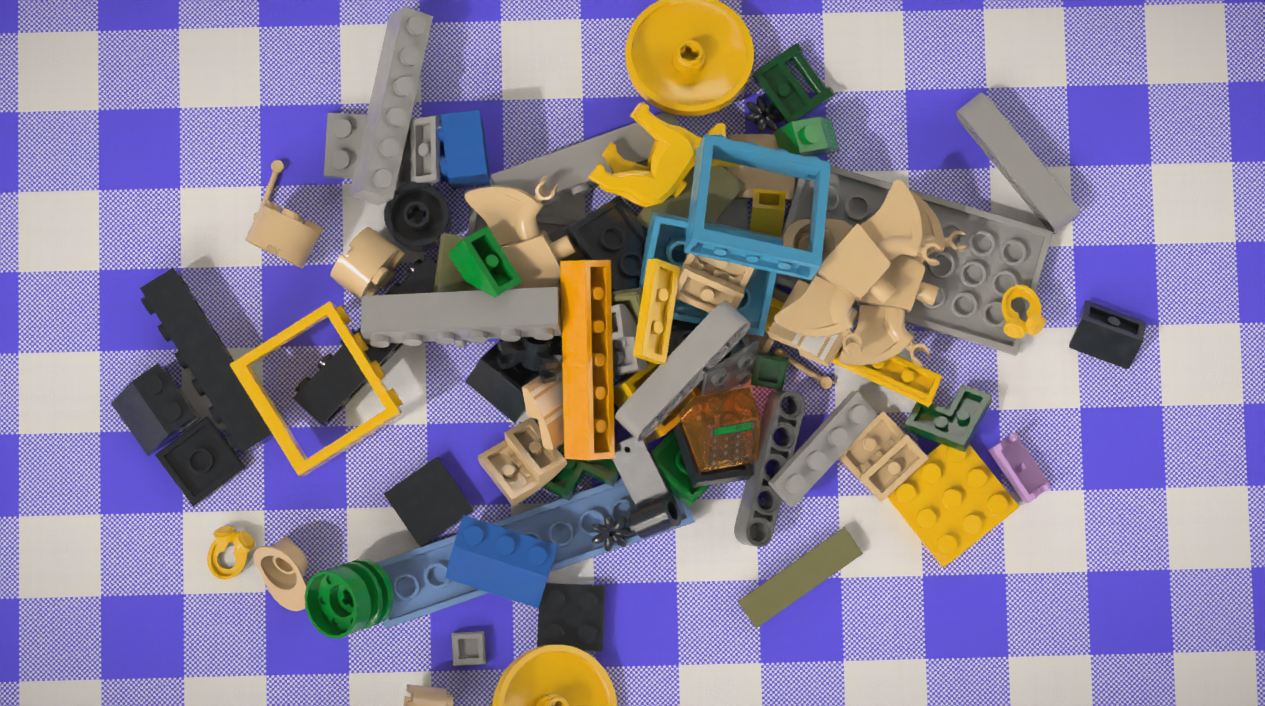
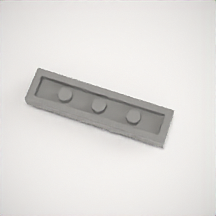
(822, 448)

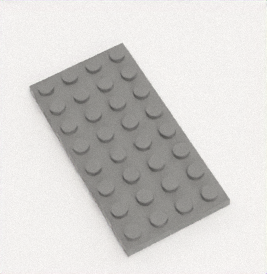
(969, 281)

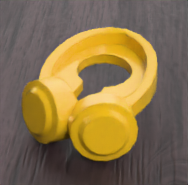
(1014, 325)
(243, 545)

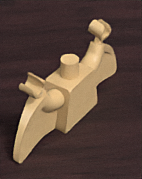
(513, 223)
(858, 268)
(882, 324)

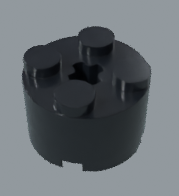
(402, 208)

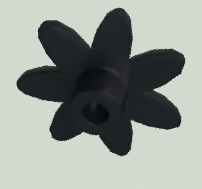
(763, 115)
(611, 532)

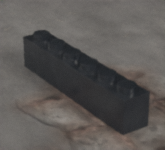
(207, 358)
(340, 374)

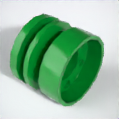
(348, 598)

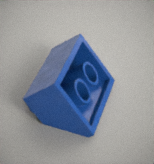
(501, 561)

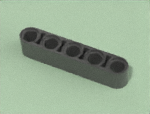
(779, 454)

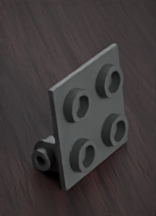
(733, 369)

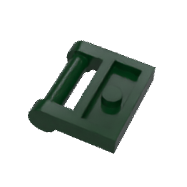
(784, 89)

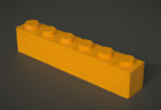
(587, 359)

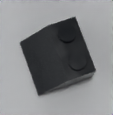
(500, 386)
(155, 408)

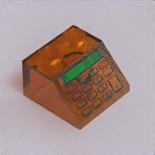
(722, 428)

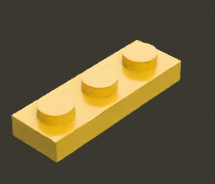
(656, 311)

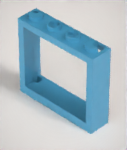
(750, 251)

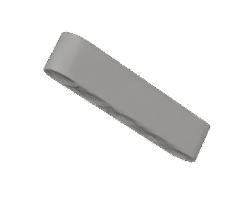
(1017, 163)
(682, 370)

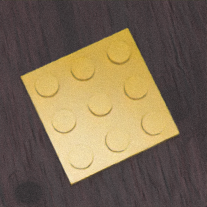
(952, 502)

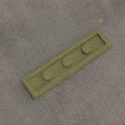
(800, 577)

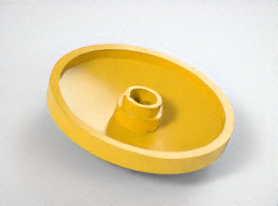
(689, 56)
(555, 678)

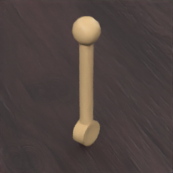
(277, 167)
(824, 382)

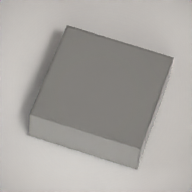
(468, 648)

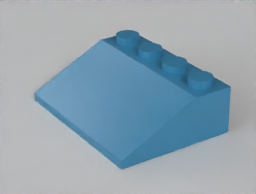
(667, 242)

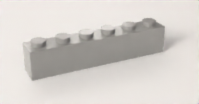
(391, 106)
(574, 163)
(461, 316)

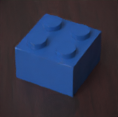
(465, 149)

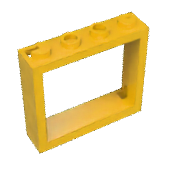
(272, 417)

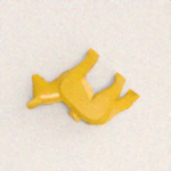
(666, 167)

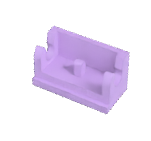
(1019, 468)

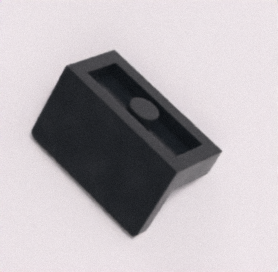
(1108, 335)

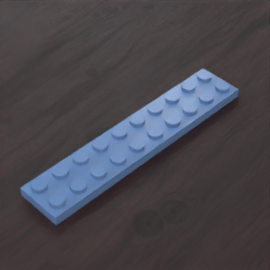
(420, 573)

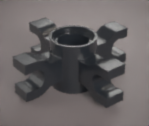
(533, 354)

